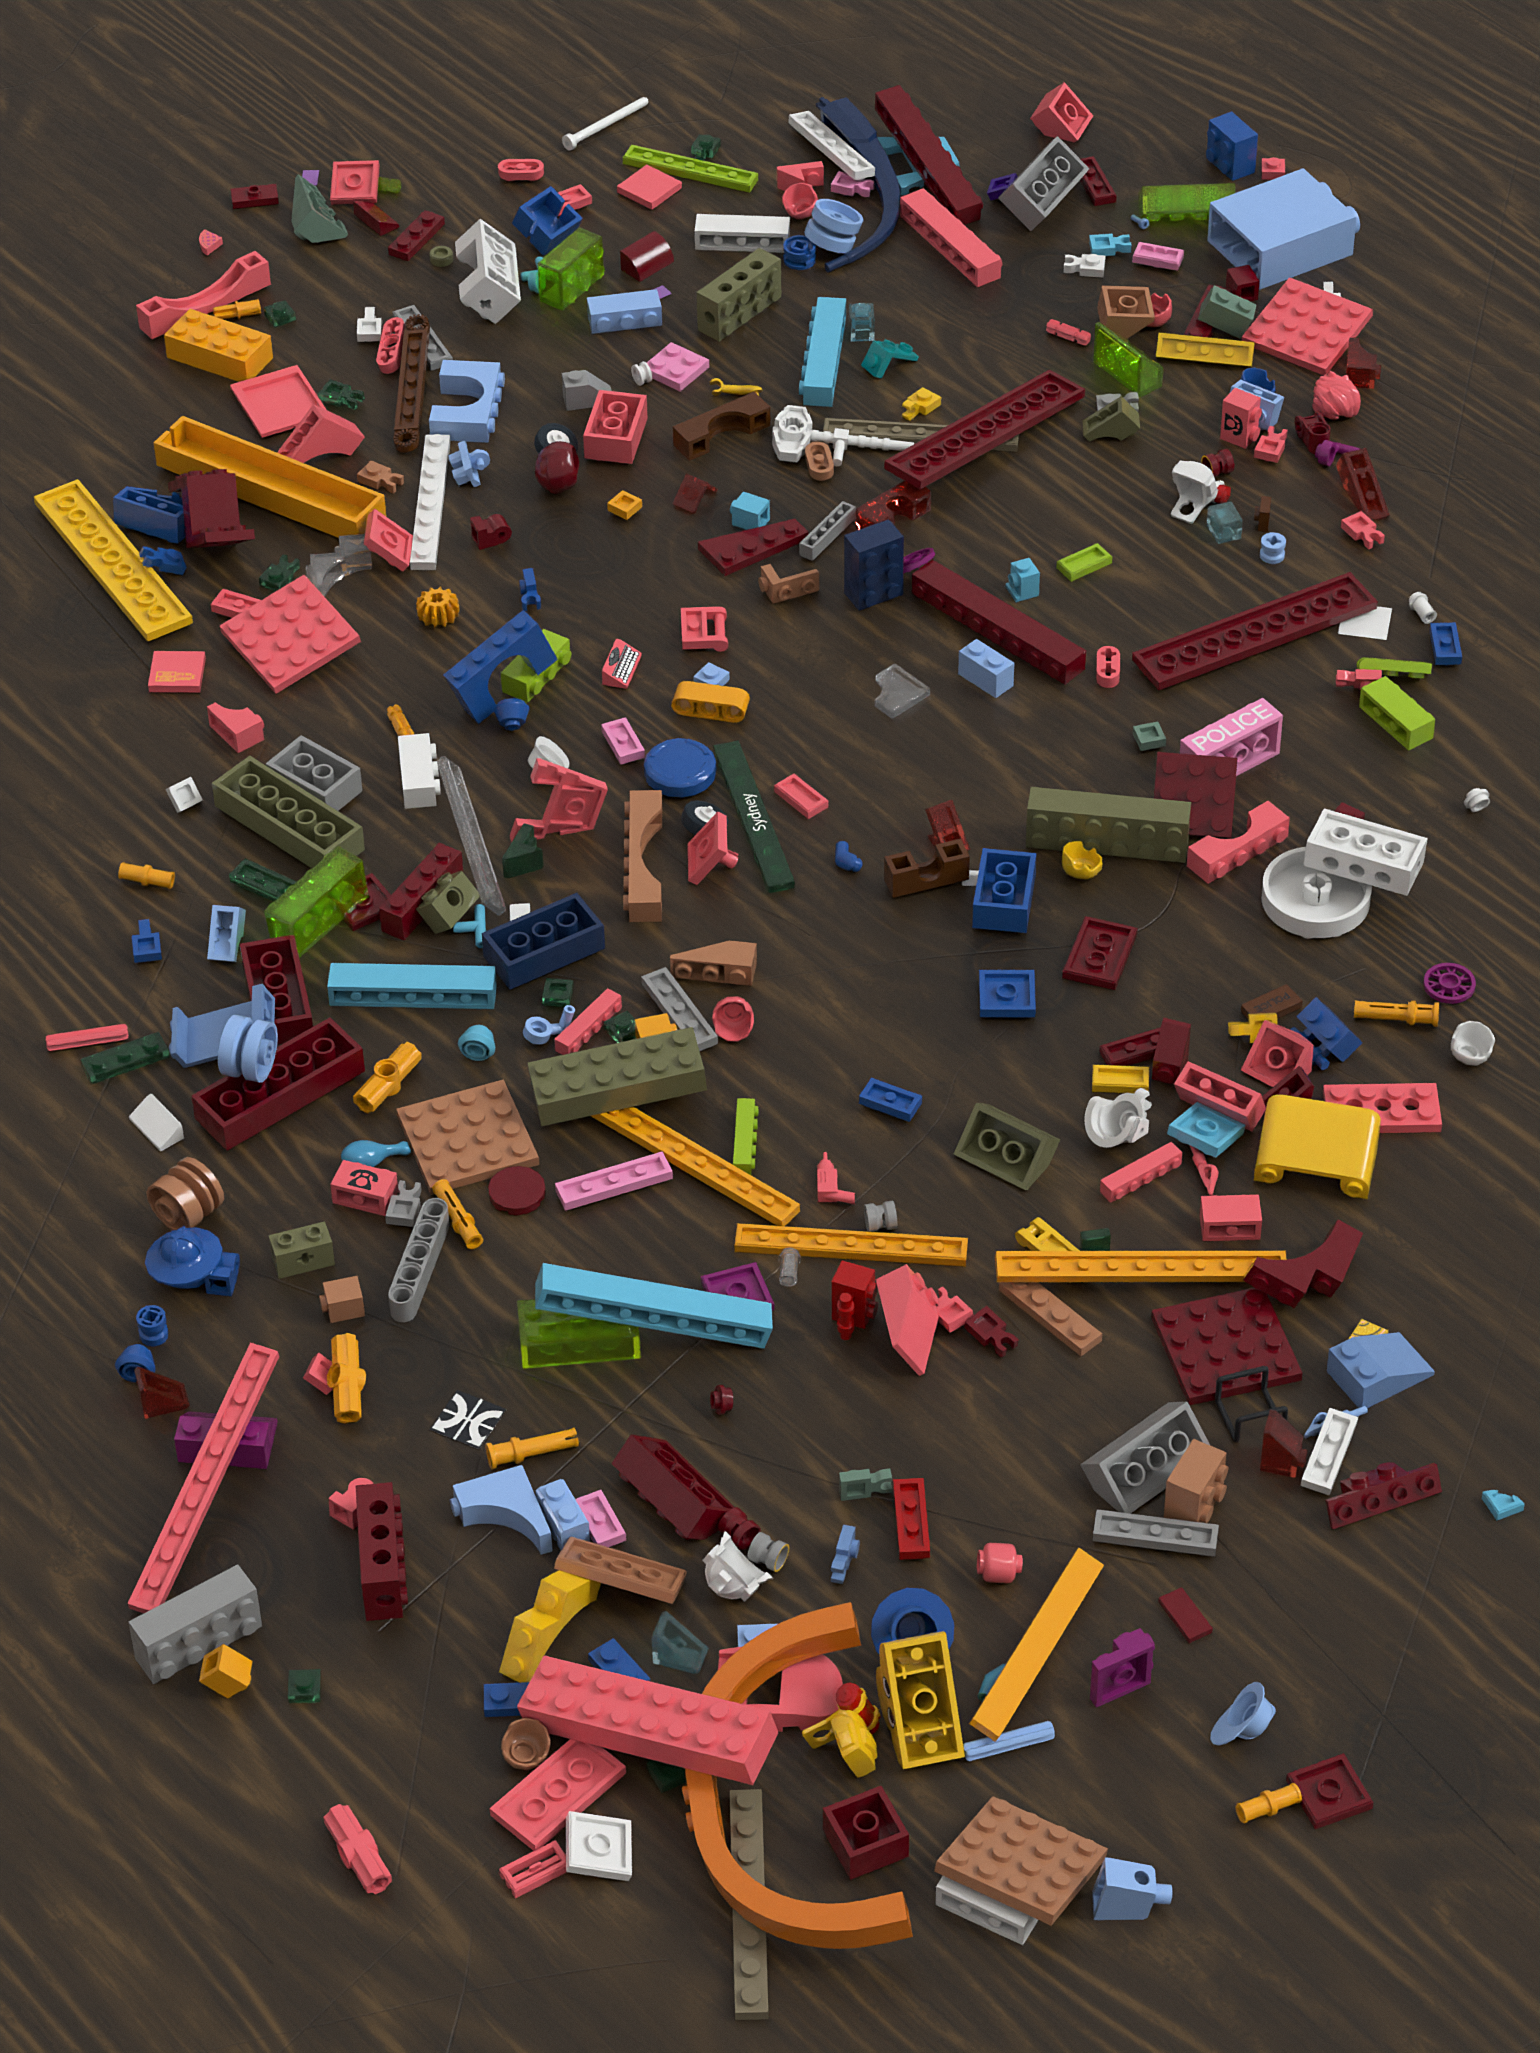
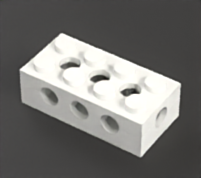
(1365, 852)

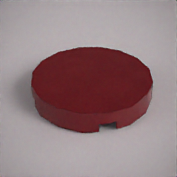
(516, 1190)

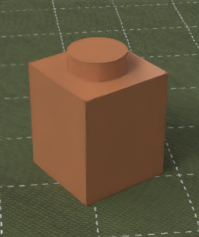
(342, 1299)

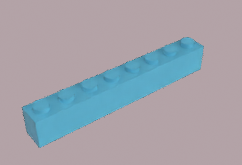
(653, 1305)

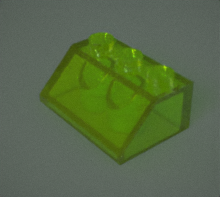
(1126, 361)

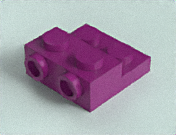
(1123, 1669)

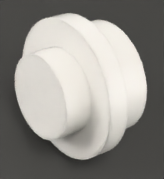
(1477, 799)

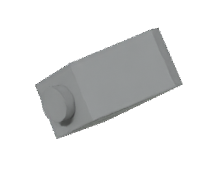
(581, 389)

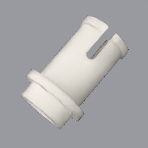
(1419, 603)

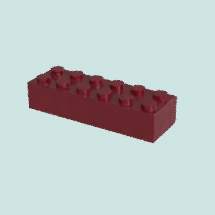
(299, 1075)

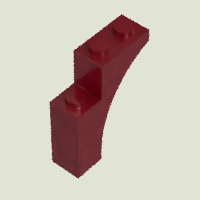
(1320, 1269)

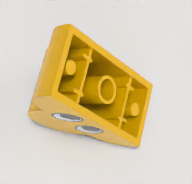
(919, 1699)

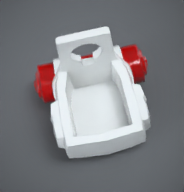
(1196, 485)

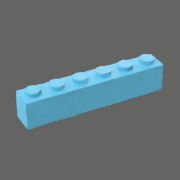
(824, 352)
(412, 986)

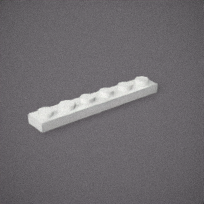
(831, 145)

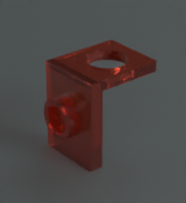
(691, 493)

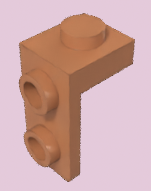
(787, 587)

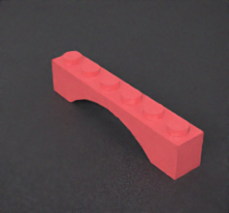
(243, 278)

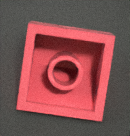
(1062, 114)

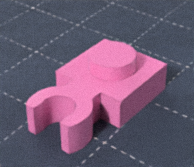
(848, 186)

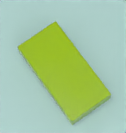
(1084, 562)

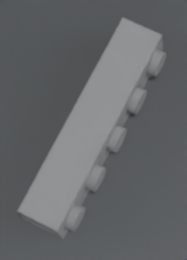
(827, 530)

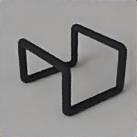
(1235, 1433)

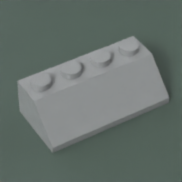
(1143, 1458)

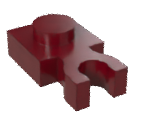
(991, 1329)

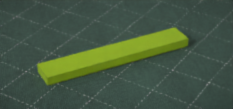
(691, 168)

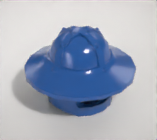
(184, 1257)
(910, 1614)

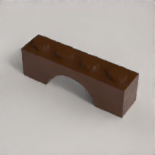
(743, 414)

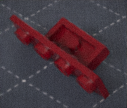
(1381, 1491)

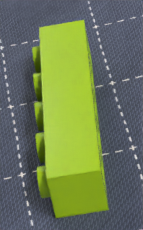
(745, 1134)

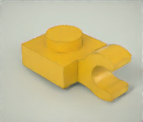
(920, 402)
(1251, 1027)

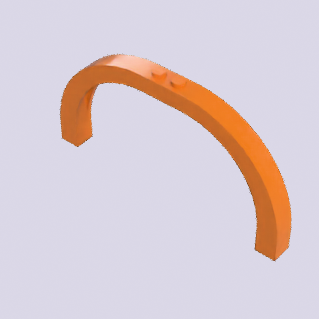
(797, 1921)

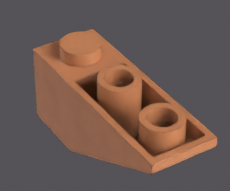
(723, 963)

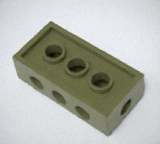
(739, 294)

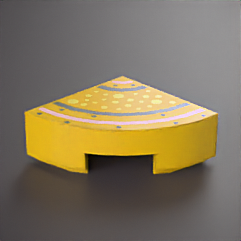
(1366, 1328)

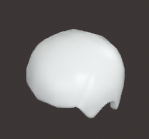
(1472, 1043)

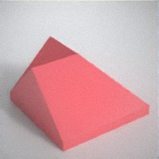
(1277, 1054)

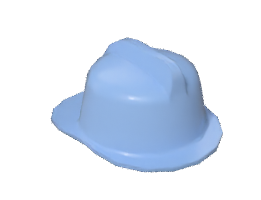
(1245, 1717)

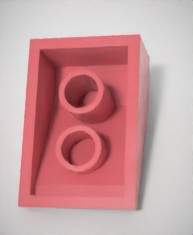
(909, 1315)

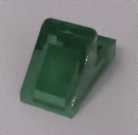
(522, 854)

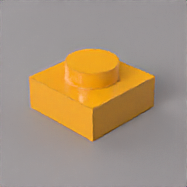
(624, 505)

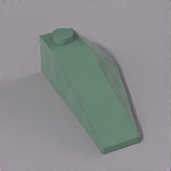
(312, 216)

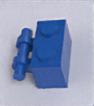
(1329, 1030)

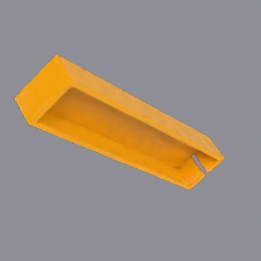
(270, 478)

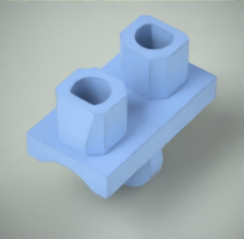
(466, 464)

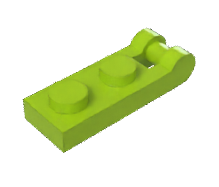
(1392, 667)

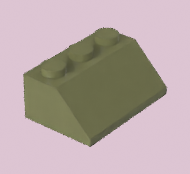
(1006, 1146)

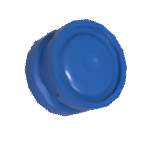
(799, 252)

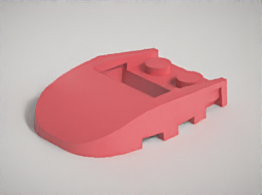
(805, 1691)

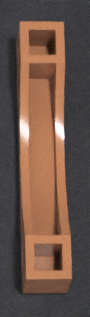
(644, 890)

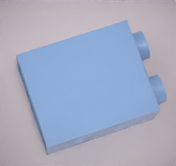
(1283, 227)

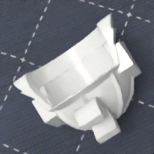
(1117, 1120)
(731, 1572)

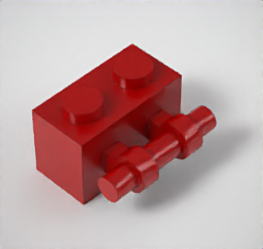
(853, 1297)

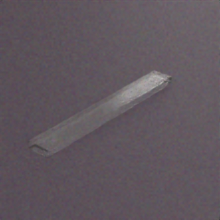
(471, 836)

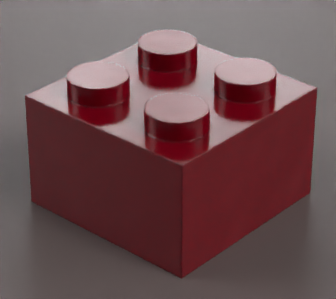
(865, 1832)

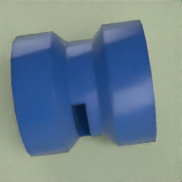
(152, 1325)

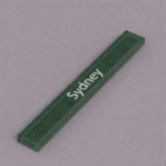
(754, 817)

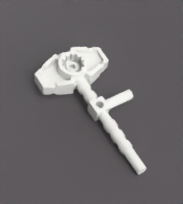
(794, 433)

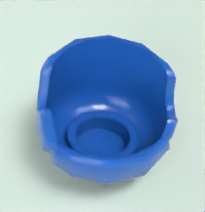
(1259, 378)

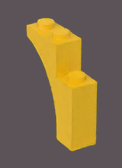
(534, 1630)

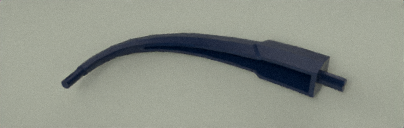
(858, 133)

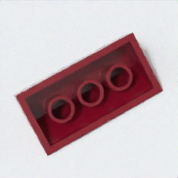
(672, 1486)

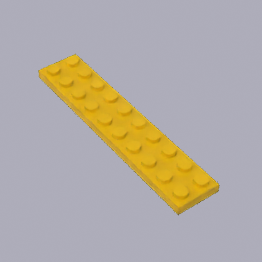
(113, 560)

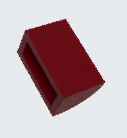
(646, 256)

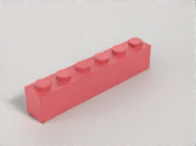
(950, 237)

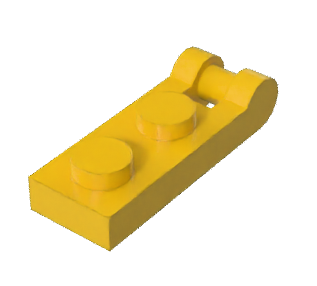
(1048, 1238)

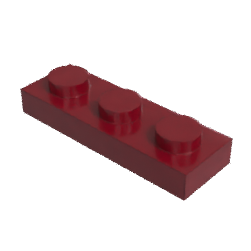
(416, 235)

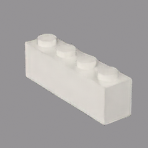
(741, 232)

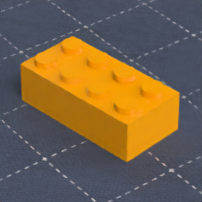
(218, 346)

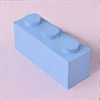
(624, 311)

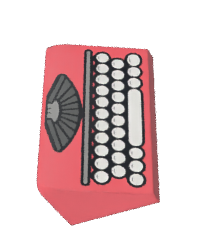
(620, 665)

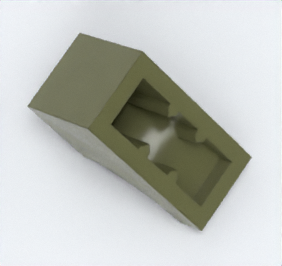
(1114, 420)

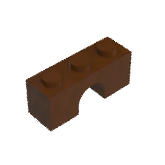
(947, 866)

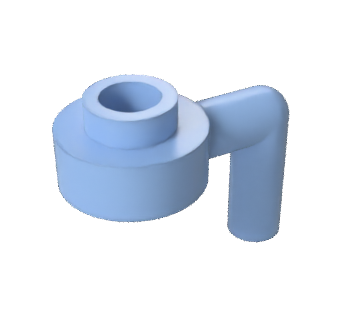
(538, 1030)

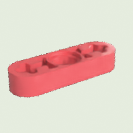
(395, 352)

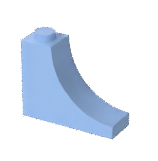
(503, 1500)

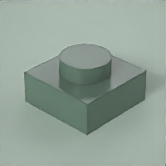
(1149, 736)

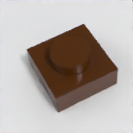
(1262, 513)

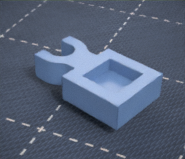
(845, 1550)

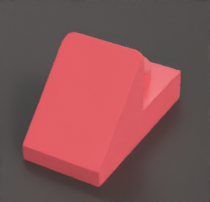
(806, 173)

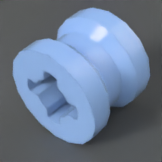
(1272, 548)

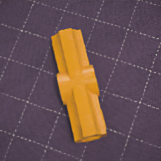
(387, 1077)
(346, 1378)

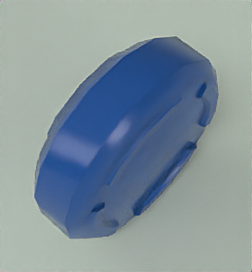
(680, 767)

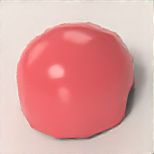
(799, 200)
(1162, 309)
(733, 1019)

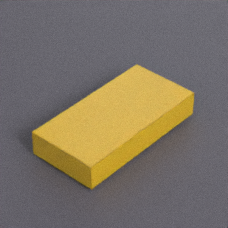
(1119, 1078)

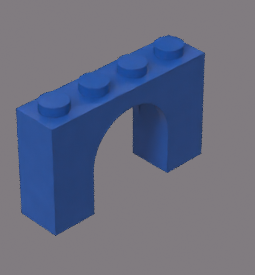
(471, 675)

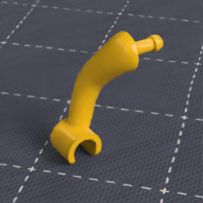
(734, 389)

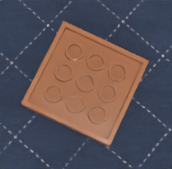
(467, 1135)
(1021, 1860)

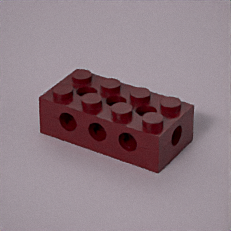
(381, 1583)

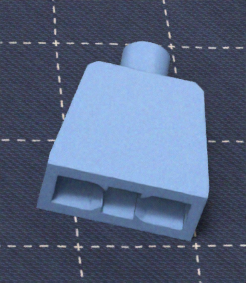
(1127, 1891)

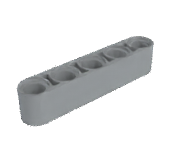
(418, 1260)

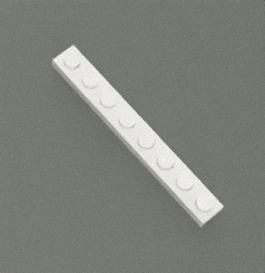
(430, 502)

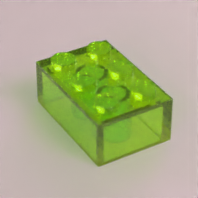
(570, 268)

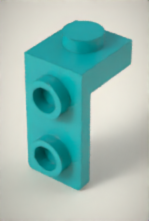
(881, 353)

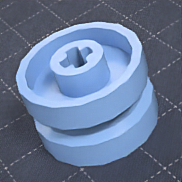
(833, 225)
(247, 1048)

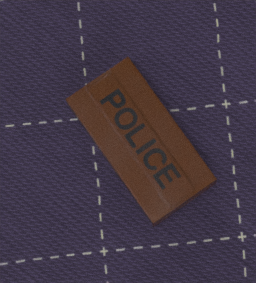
(1278, 1001)

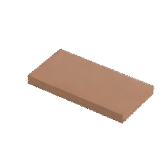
(620, 1569)

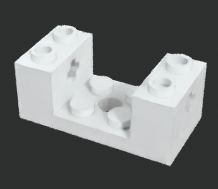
(495, 281)

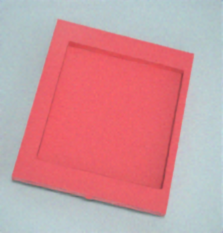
(276, 400)

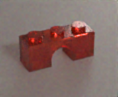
(899, 500)

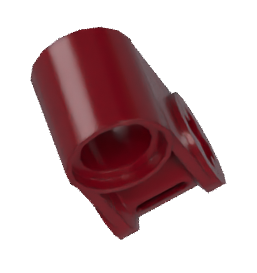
(1312, 430)

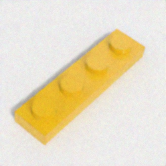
(1205, 350)

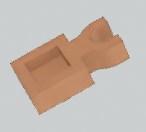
(378, 475)

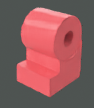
(344, 1506)

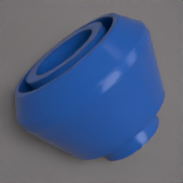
(511, 713)
(133, 1357)

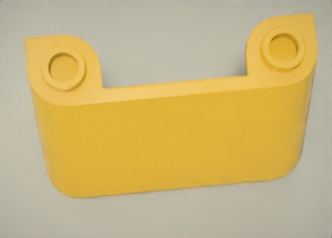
(1318, 1141)

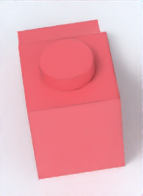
(237, 727)

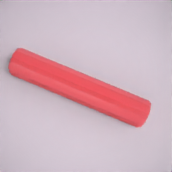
(87, 1037)

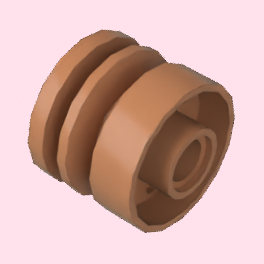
(185, 1194)

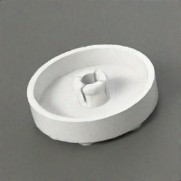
(1293, 901)

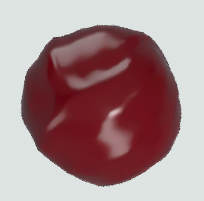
(557, 467)

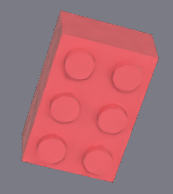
(615, 426)

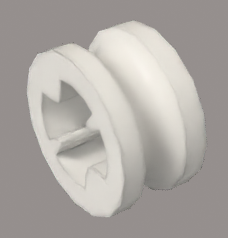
(641, 373)

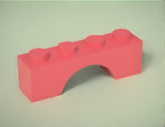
(1215, 857)

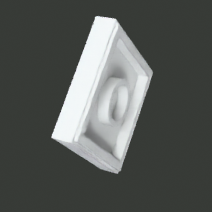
(598, 1846)

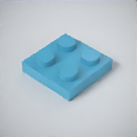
(1206, 1129)

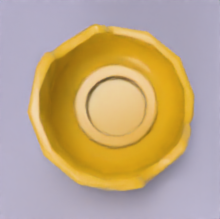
(1080, 862)

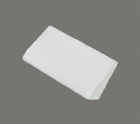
(157, 1123)

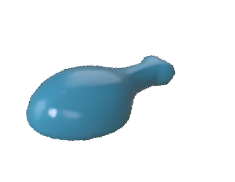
(372, 1153)

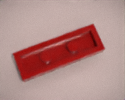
(911, 1518)

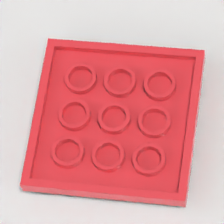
(1307, 326)
(290, 634)

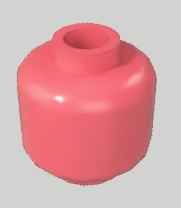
(999, 1562)

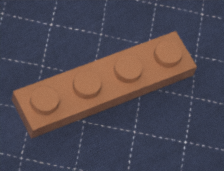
(1053, 1315)

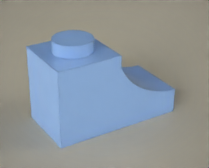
(225, 932)

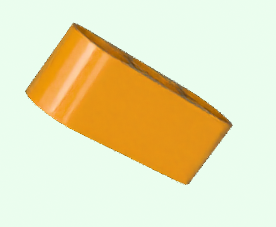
(710, 701)

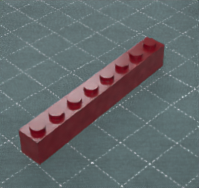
(927, 154)
(999, 622)

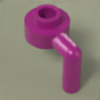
(1327, 450)

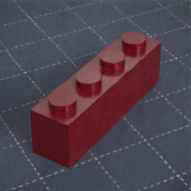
(399, 911)

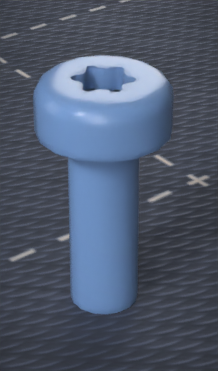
(1143, 223)

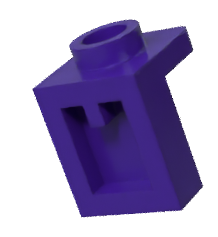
(999, 185)

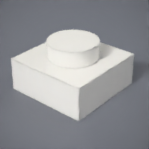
(184, 794)

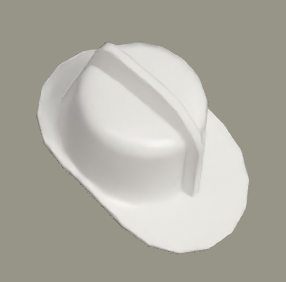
(548, 751)

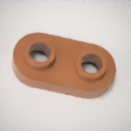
(819, 461)

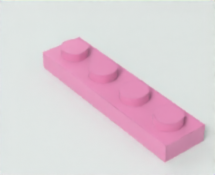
(613, 1181)

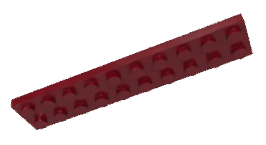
(984, 429)
(1254, 631)

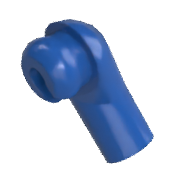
(845, 859)

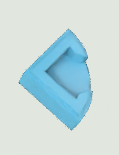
(1502, 1504)

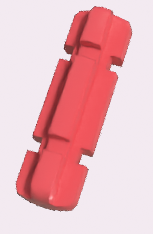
(1068, 332)

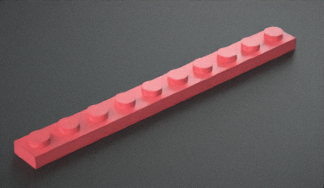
(204, 1479)

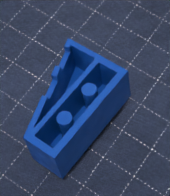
(150, 513)

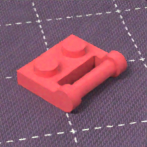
(695, 628)

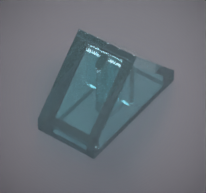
(677, 1646)

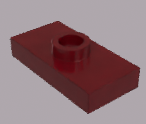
(254, 196)

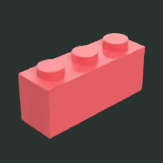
(1220, 1094)

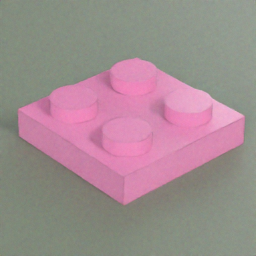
(677, 366)

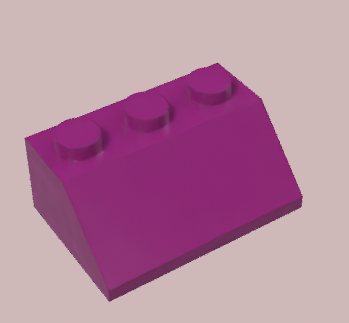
(251, 1452)

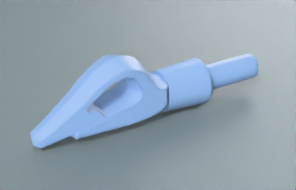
(1315, 1428)

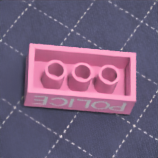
(1247, 734)

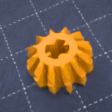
(437, 607)

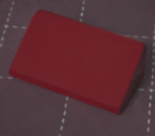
(374, 217)

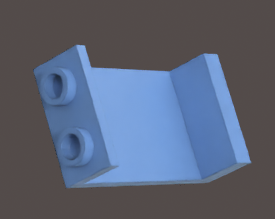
(198, 1037)

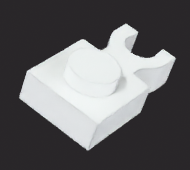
(1089, 265)

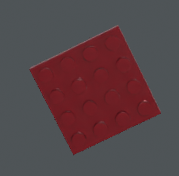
(1223, 1338)

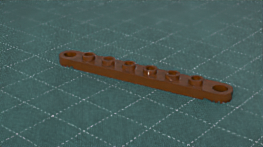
(411, 383)

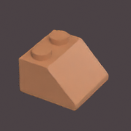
(1125, 309)

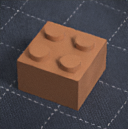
(1196, 1483)

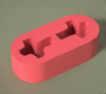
(1111, 667)

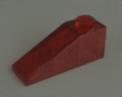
(1362, 484)

